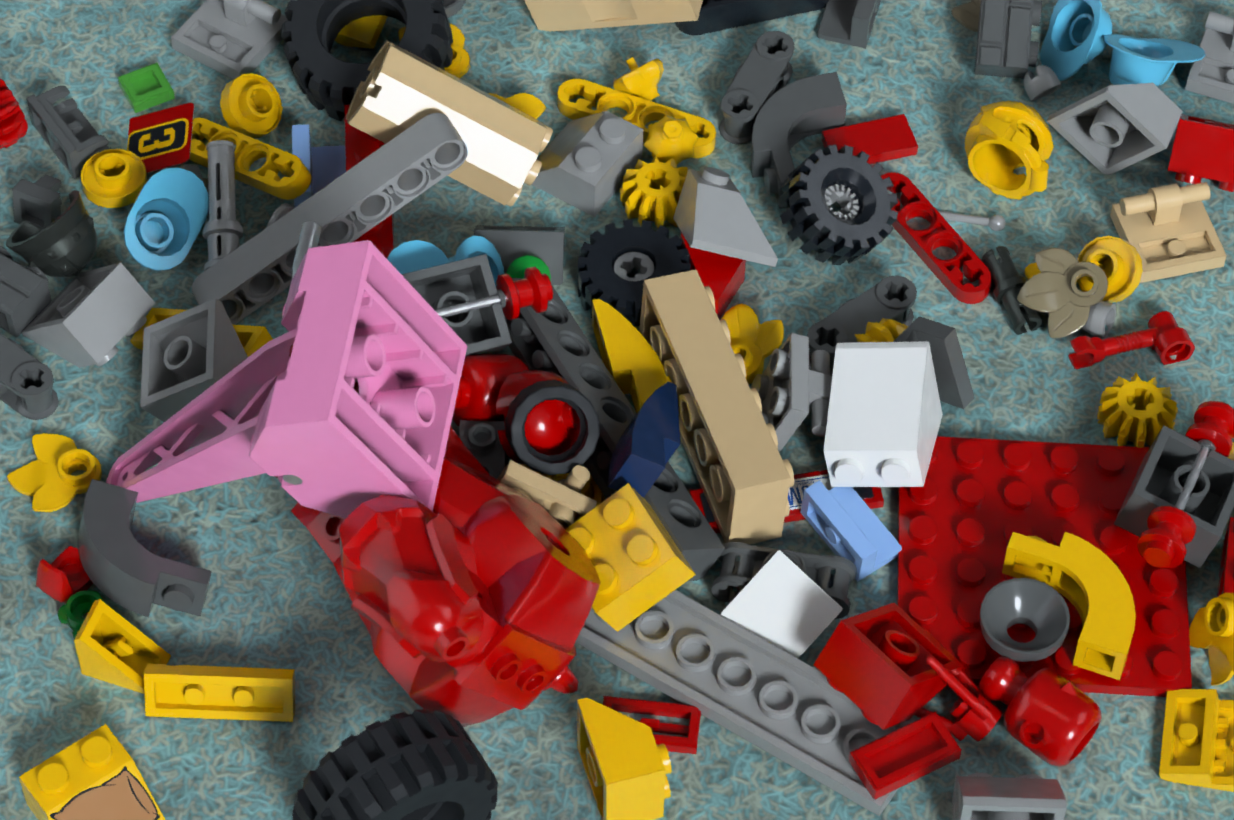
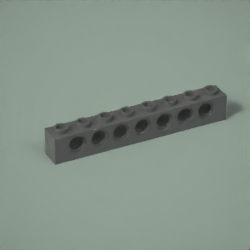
(557, 345)

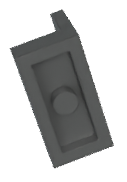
(848, 21)
(536, 241)
(947, 358)

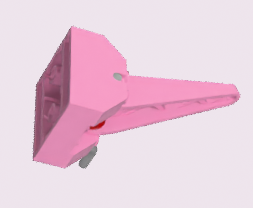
(295, 402)

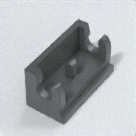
(65, 129)

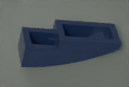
(647, 442)

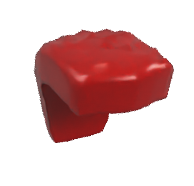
(63, 576)

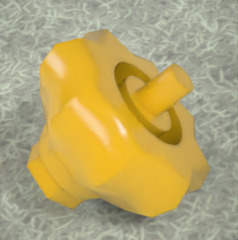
(641, 80)
(671, 139)

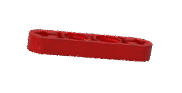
(935, 236)

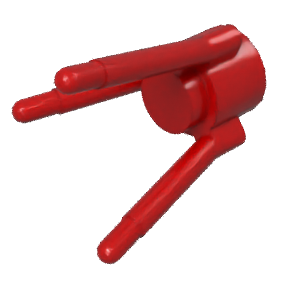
(972, 711)

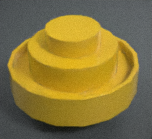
(251, 105)
(113, 178)
(1118, 261)

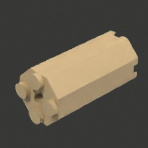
(498, 137)

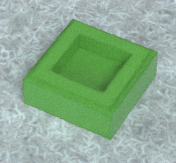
(146, 87)

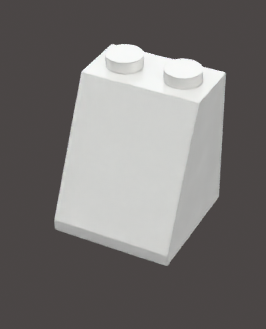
(881, 415)

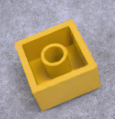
(631, 556)

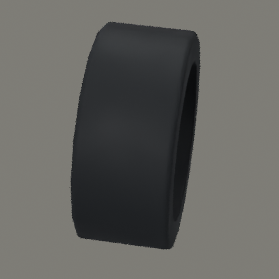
(586, 439)

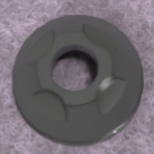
(1025, 603)

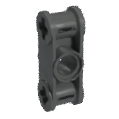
(755, 81)
(886, 300)
(25, 382)
(754, 558)

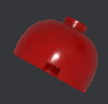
(549, 425)

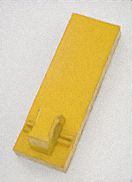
(219, 692)

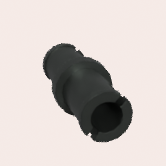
(1007, 287)

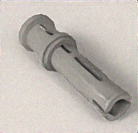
(222, 229)

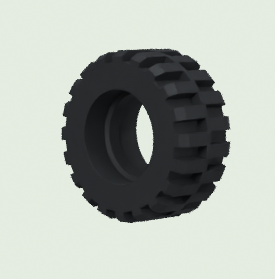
(316, 24)
(401, 771)

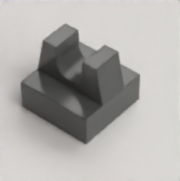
(37, 201)

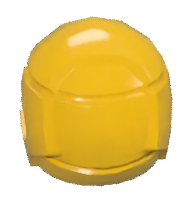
(1007, 138)

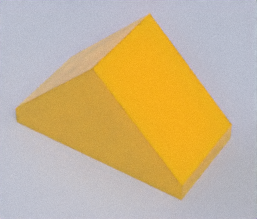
(115, 649)

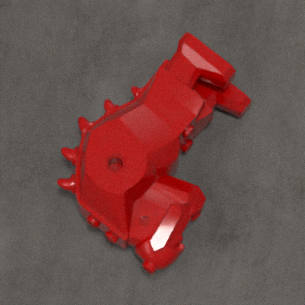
(465, 599)

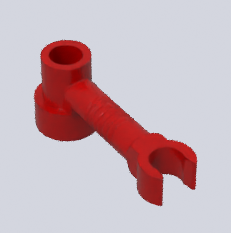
(1162, 336)

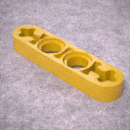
(639, 110)
(246, 153)

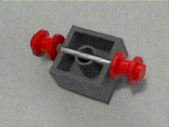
(474, 306)
(1183, 490)

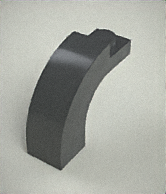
(787, 118)
(124, 567)

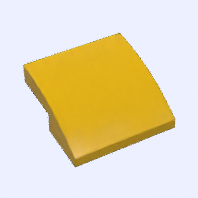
(1198, 739)

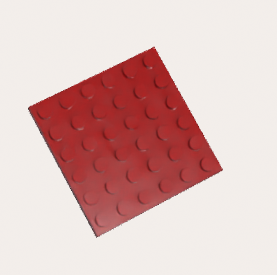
(958, 540)

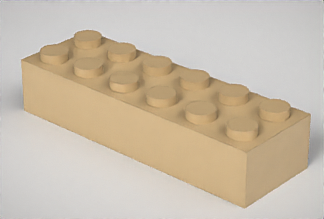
(717, 410)

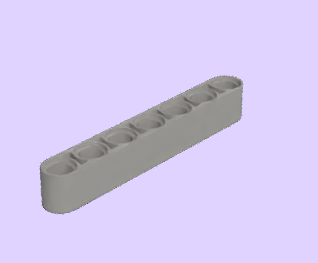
(342, 209)

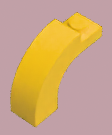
(1091, 585)

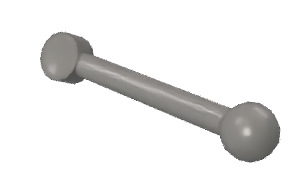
(995, 222)

